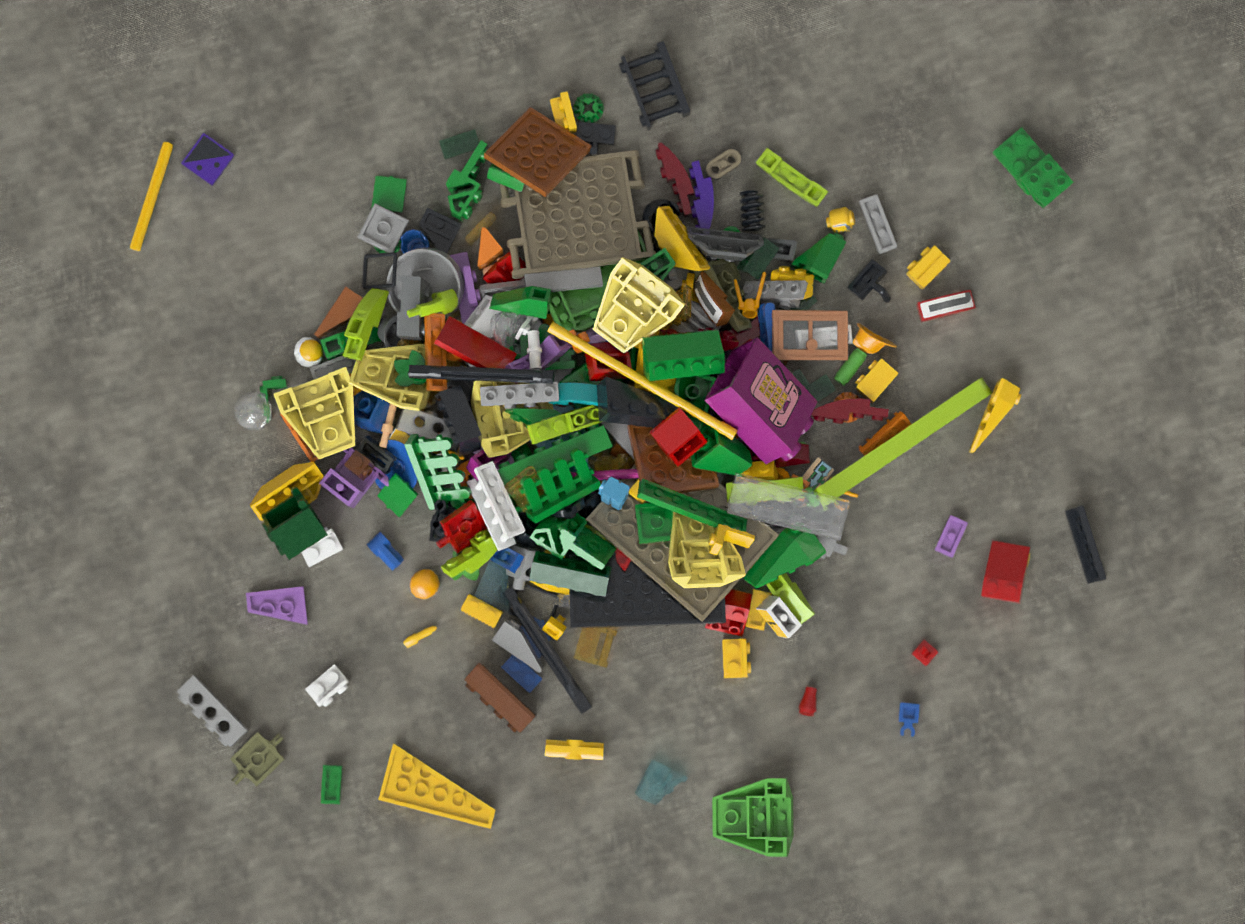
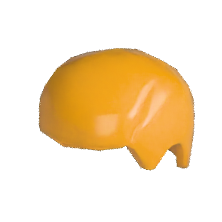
(424, 584)

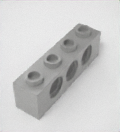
(407, 424)
(186, 695)

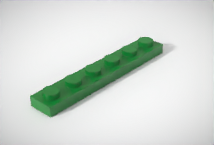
(688, 506)

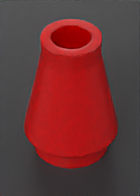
(808, 703)

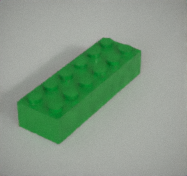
(590, 442)

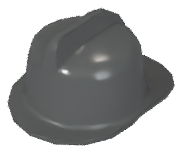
(388, 331)

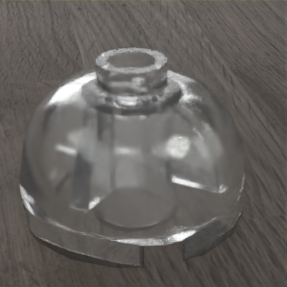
(505, 327)
(252, 411)

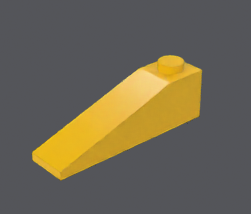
(1000, 403)

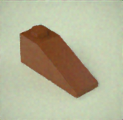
(340, 312)

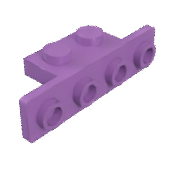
(471, 295)

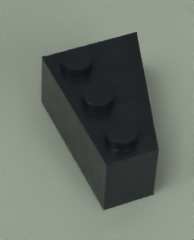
(459, 420)

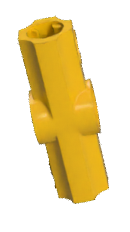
(574, 749)

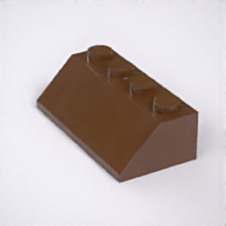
(500, 698)

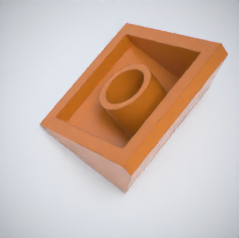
(488, 250)

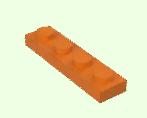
(433, 353)

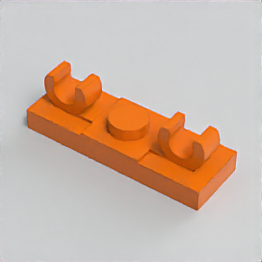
(888, 431)

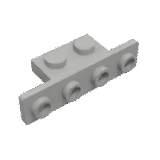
(780, 293)
(519, 394)

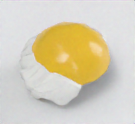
(308, 352)

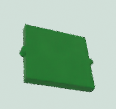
(389, 193)
(398, 495)

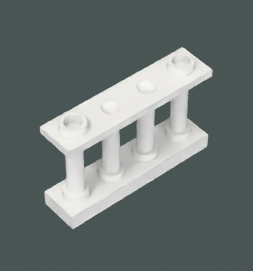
(495, 506)

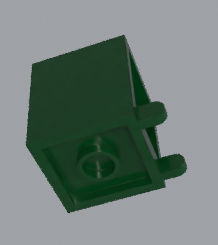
(293, 525)

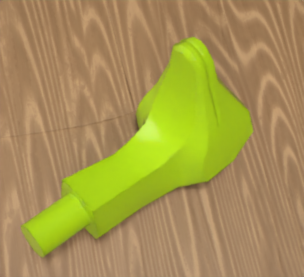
(443, 301)

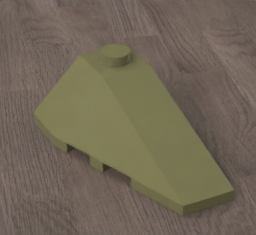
(723, 275)

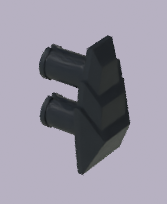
(442, 511)

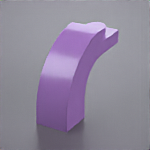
(552, 350)

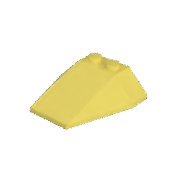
(634, 305)
(378, 375)
(321, 412)
(498, 430)
(690, 557)

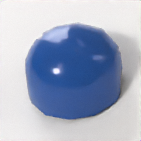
(412, 240)

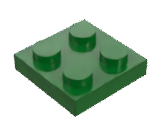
(653, 523)

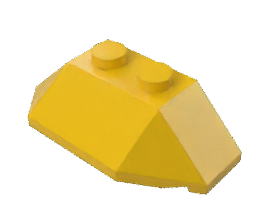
(673, 236)
(303, 476)

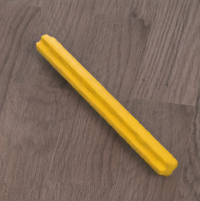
(151, 196)

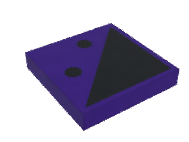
(208, 159)

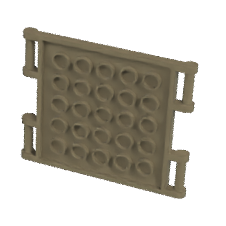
(582, 220)

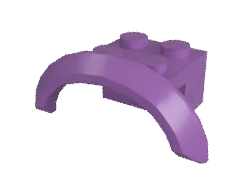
(348, 486)

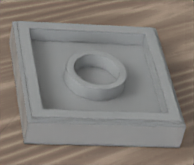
(383, 228)

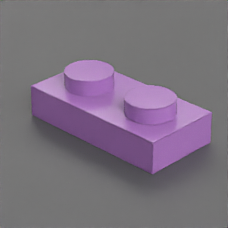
(951, 536)

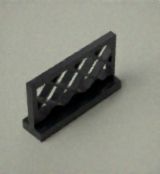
(1085, 544)

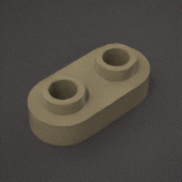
(722, 164)

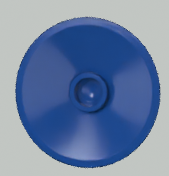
(401, 466)

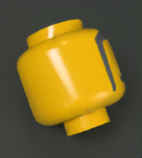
(840, 220)

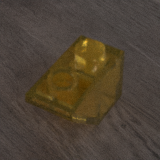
(622, 462)

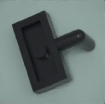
(596, 135)
(868, 280)

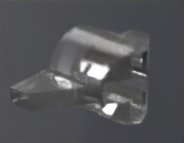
(563, 600)

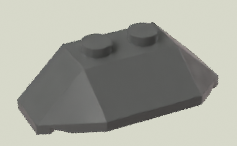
(724, 244)

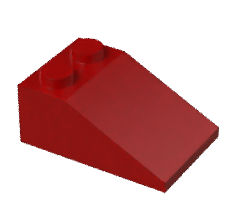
(1005, 572)

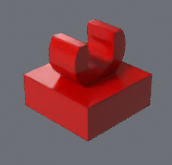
(924, 653)

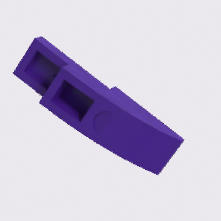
(704, 206)

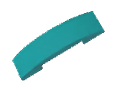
(577, 393)

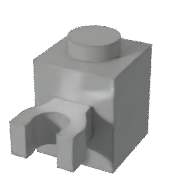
(831, 545)

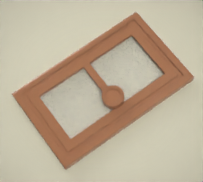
(810, 334)

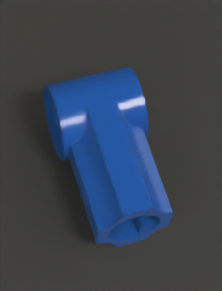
(382, 547)

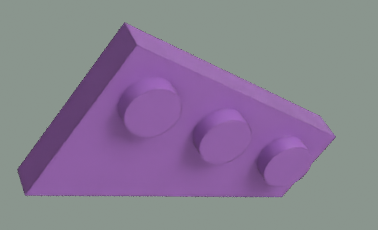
(280, 603)

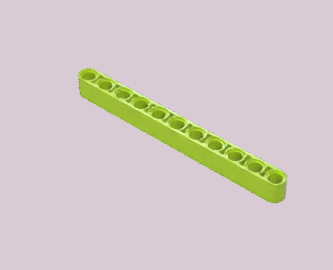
(905, 439)

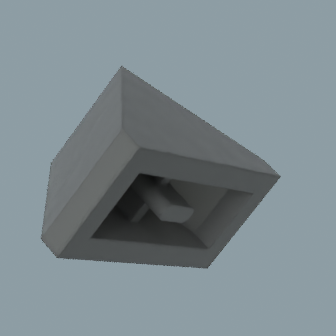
(786, 249)

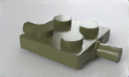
(257, 759)

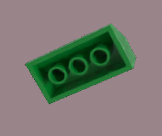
(682, 355)

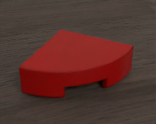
(622, 560)

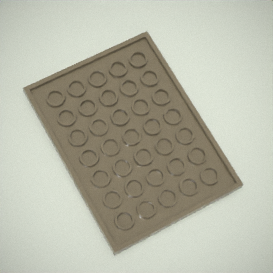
(621, 530)

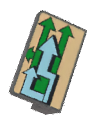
(818, 473)

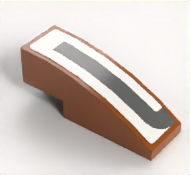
(712, 300)

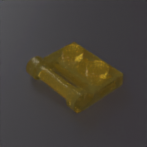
(514, 485)
(588, 643)

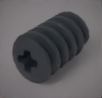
(751, 210)

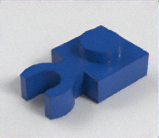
(908, 714)

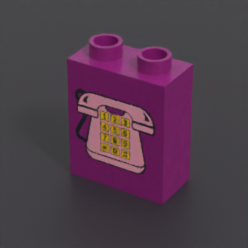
(762, 402)

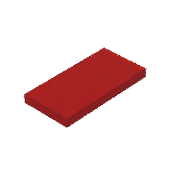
(473, 346)

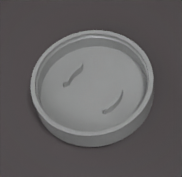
(431, 265)

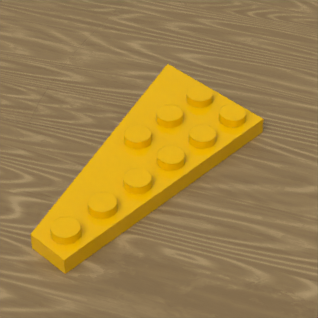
(420, 787)

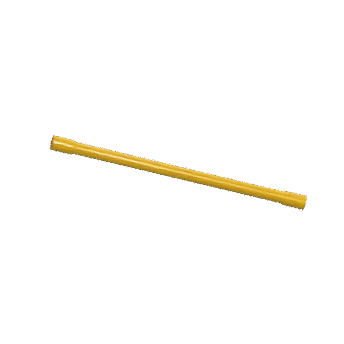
(565, 335)

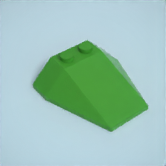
(756, 817)

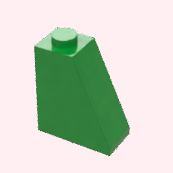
(821, 257)
(721, 453)

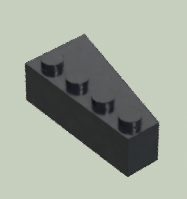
(630, 405)

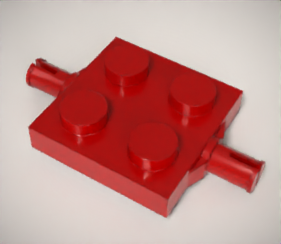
(461, 527)

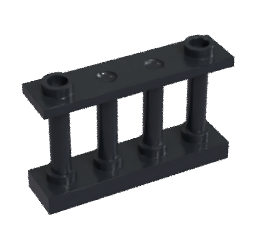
(667, 71)

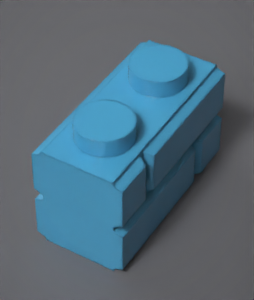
(614, 492)

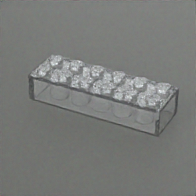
(787, 506)

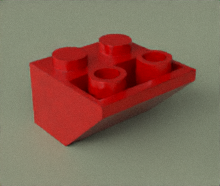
(598, 370)
(678, 437)
(737, 610)

